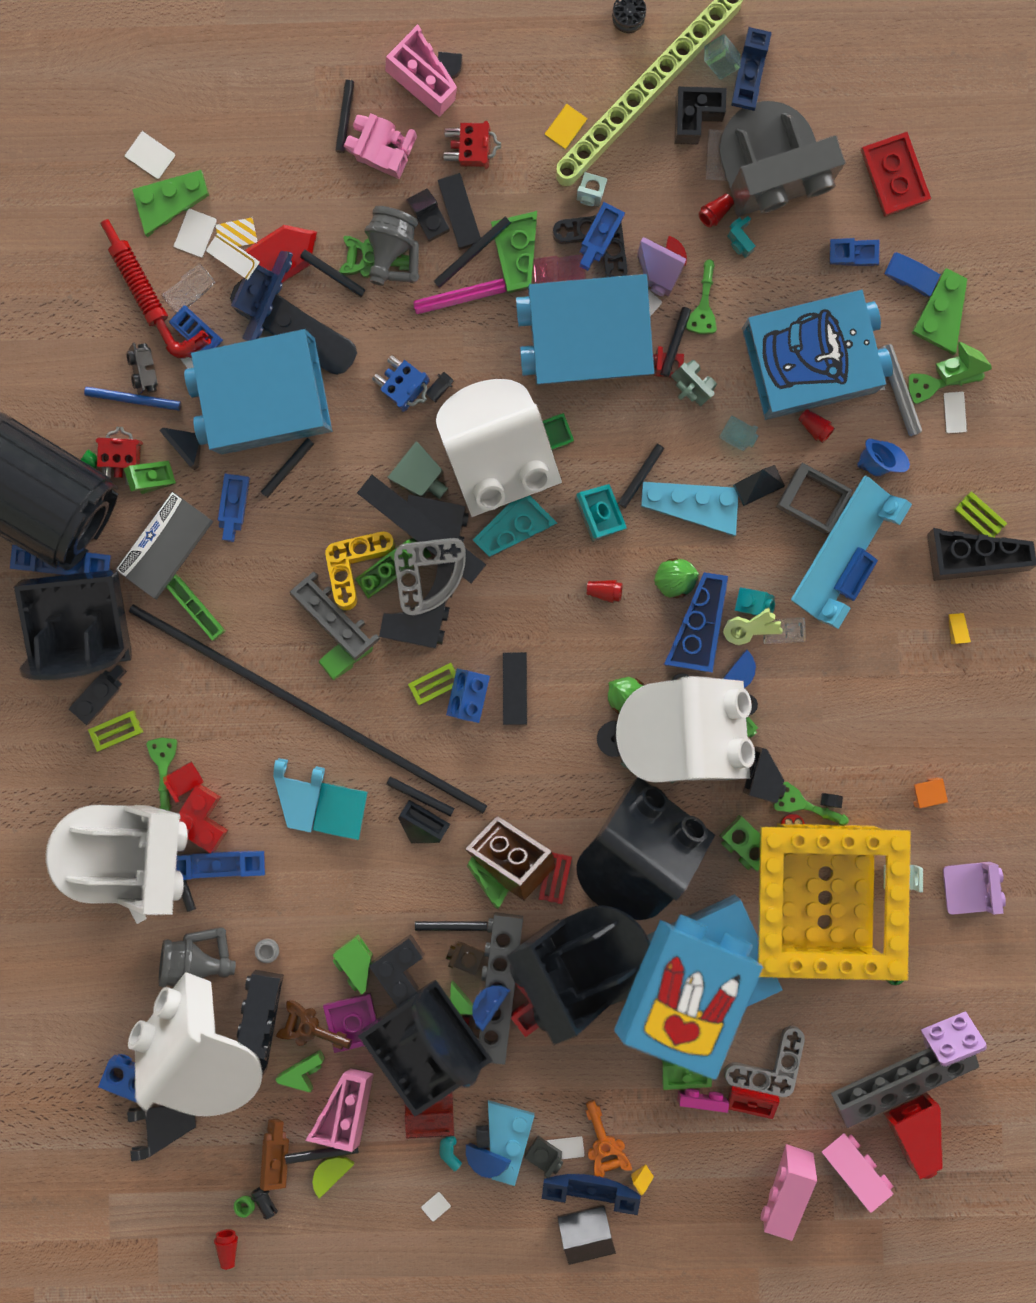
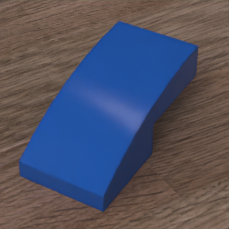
(854, 253)
(912, 273)

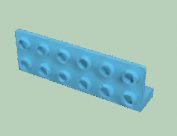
(853, 529)

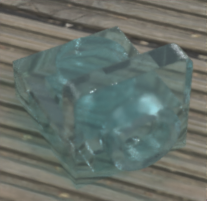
(739, 433)

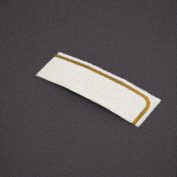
(232, 256)

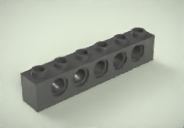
(512, 926)
(896, 1085)

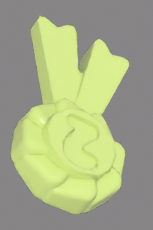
(741, 630)

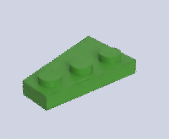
(168, 198)
(516, 250)
(943, 312)

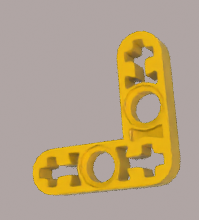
(344, 563)

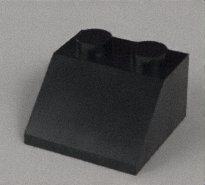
(765, 778)

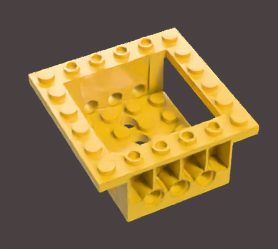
(790, 909)

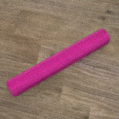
(460, 296)

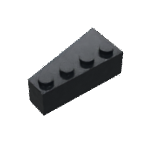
(970, 555)
(260, 1014)

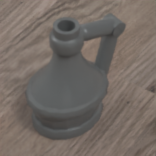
(391, 236)
(187, 957)

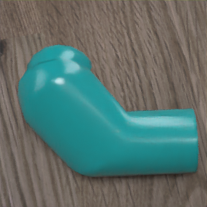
(446, 1152)

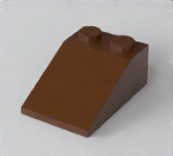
(512, 857)

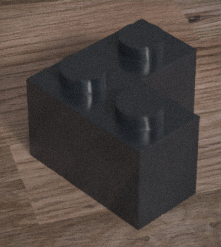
(695, 106)
(392, 969)

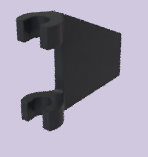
(163, 1127)

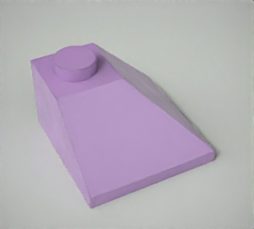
(660, 265)

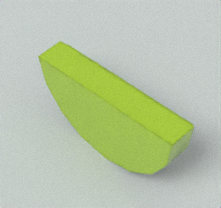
(329, 1172)

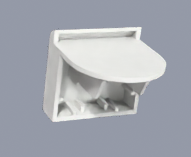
(496, 444)
(687, 730)
(119, 856)
(185, 1061)

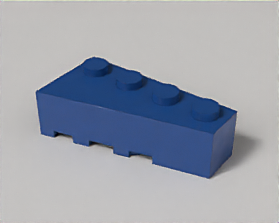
(699, 633)

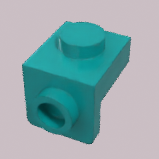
(740, 241)
(754, 601)

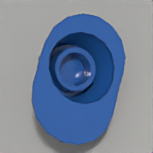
(882, 458)

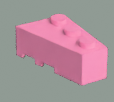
(421, 73)
(344, 1114)
(858, 1172)
(789, 1193)

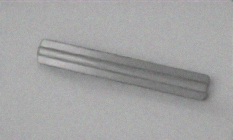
(902, 396)

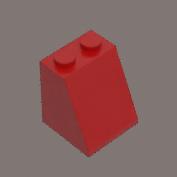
(919, 1134)

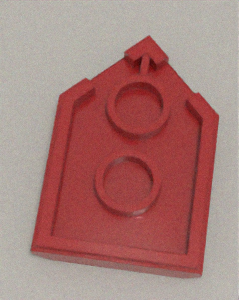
(284, 239)

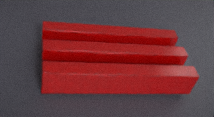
(551, 898)
(754, 1100)

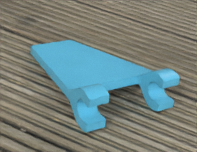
(298, 797)

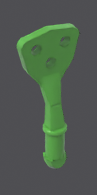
(703, 308)
(934, 384)
(163, 764)
(800, 803)

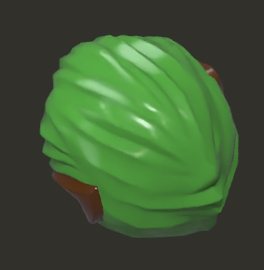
(676, 578)
(620, 690)

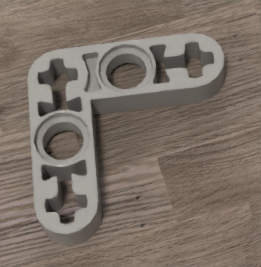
(779, 1072)

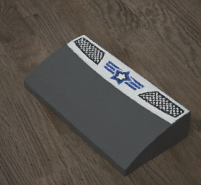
(164, 545)

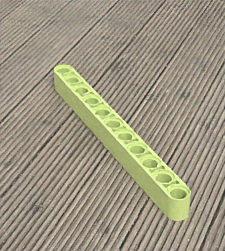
(643, 96)

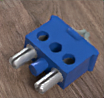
(409, 389)

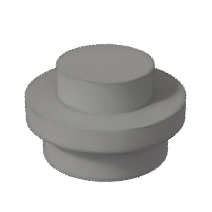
(267, 950)

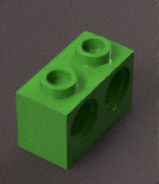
(750, 839)

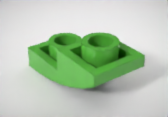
(338, 662)

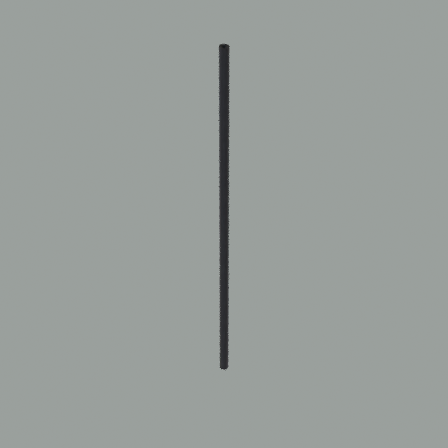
(307, 708)

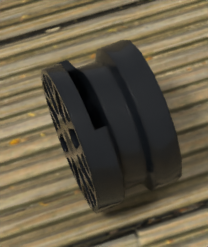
(629, 15)

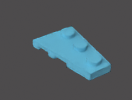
(508, 1136)

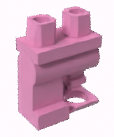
(374, 141)

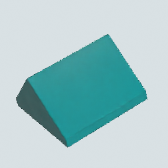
(600, 512)

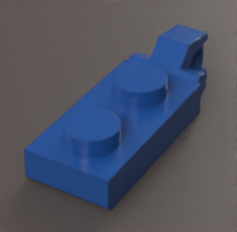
(600, 234)
(232, 505)

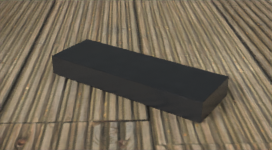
(459, 210)
(515, 688)

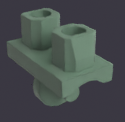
(692, 384)

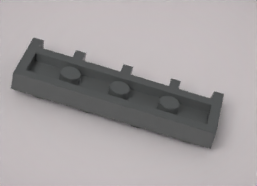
(332, 618)

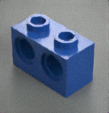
(468, 695)
(120, 1086)

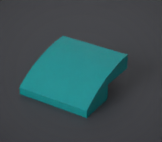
(340, 811)

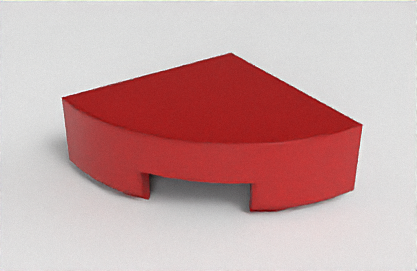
(676, 247)

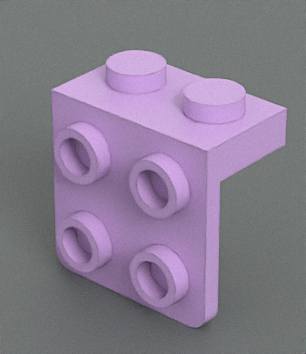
(973, 888)
(953, 1039)

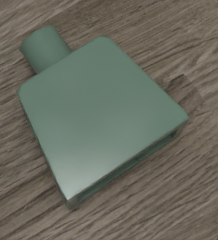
(418, 473)

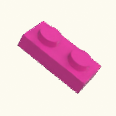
(712, 1102)

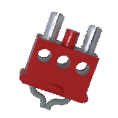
(479, 145)
(113, 448)

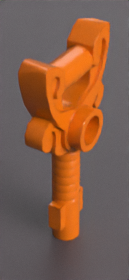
(605, 1145)

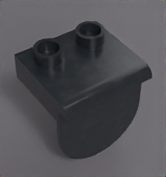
(72, 624)
(643, 853)
(579, 968)
(425, 1048)

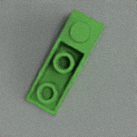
(384, 571)

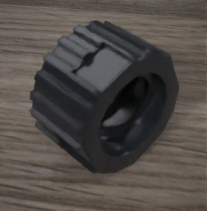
(831, 800)
(482, 1136)

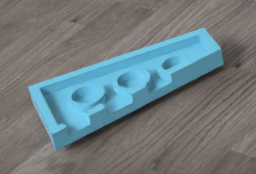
(698, 504)

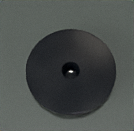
(607, 739)

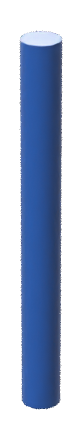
(132, 398)

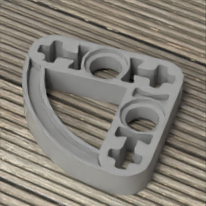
(418, 559)

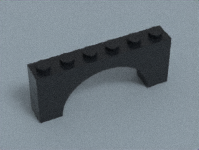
(426, 627)

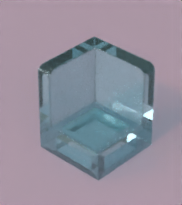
(722, 56)

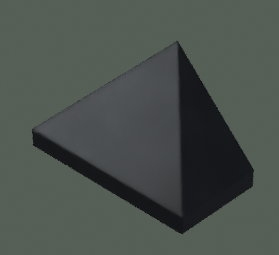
(185, 444)
(759, 485)
(421, 824)

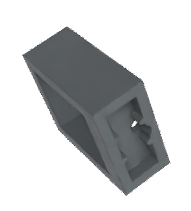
(793, 486)

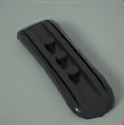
(334, 350)

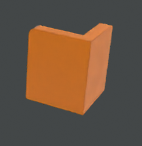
(930, 793)

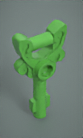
(367, 261)

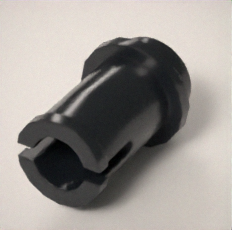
(439, 386)
(264, 1203)

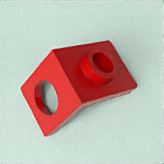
(659, 357)
(182, 780)

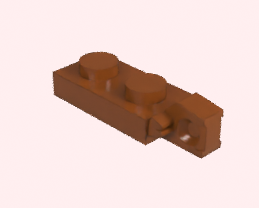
(273, 1156)

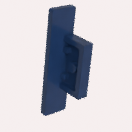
(257, 294)

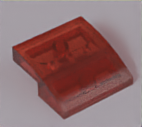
(433, 1122)

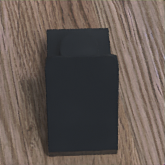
(428, 214)

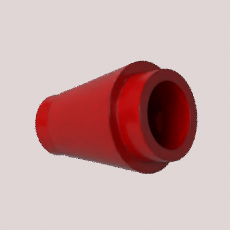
(715, 210)
(816, 425)
(605, 590)
(226, 1248)

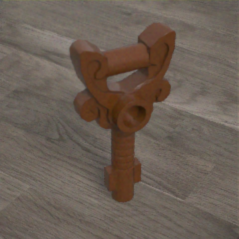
(309, 1028)

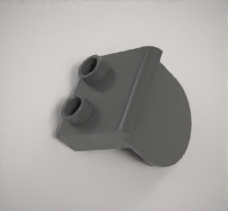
(775, 158)

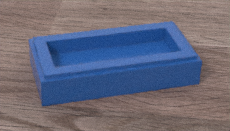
(855, 574)

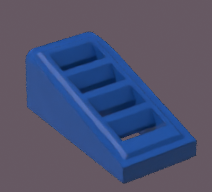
(181, 315)

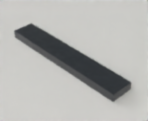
(415, 523)

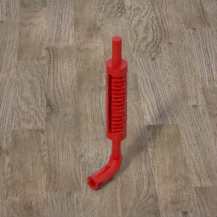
(147, 298)

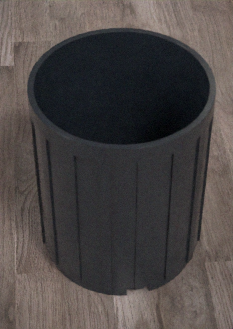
(49, 497)

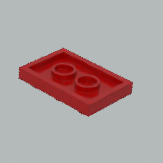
(895, 174)

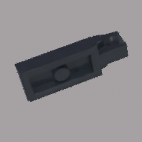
(98, 694)

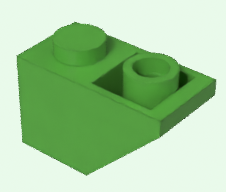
(355, 960)

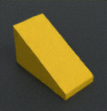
(958, 629)
(642, 1179)

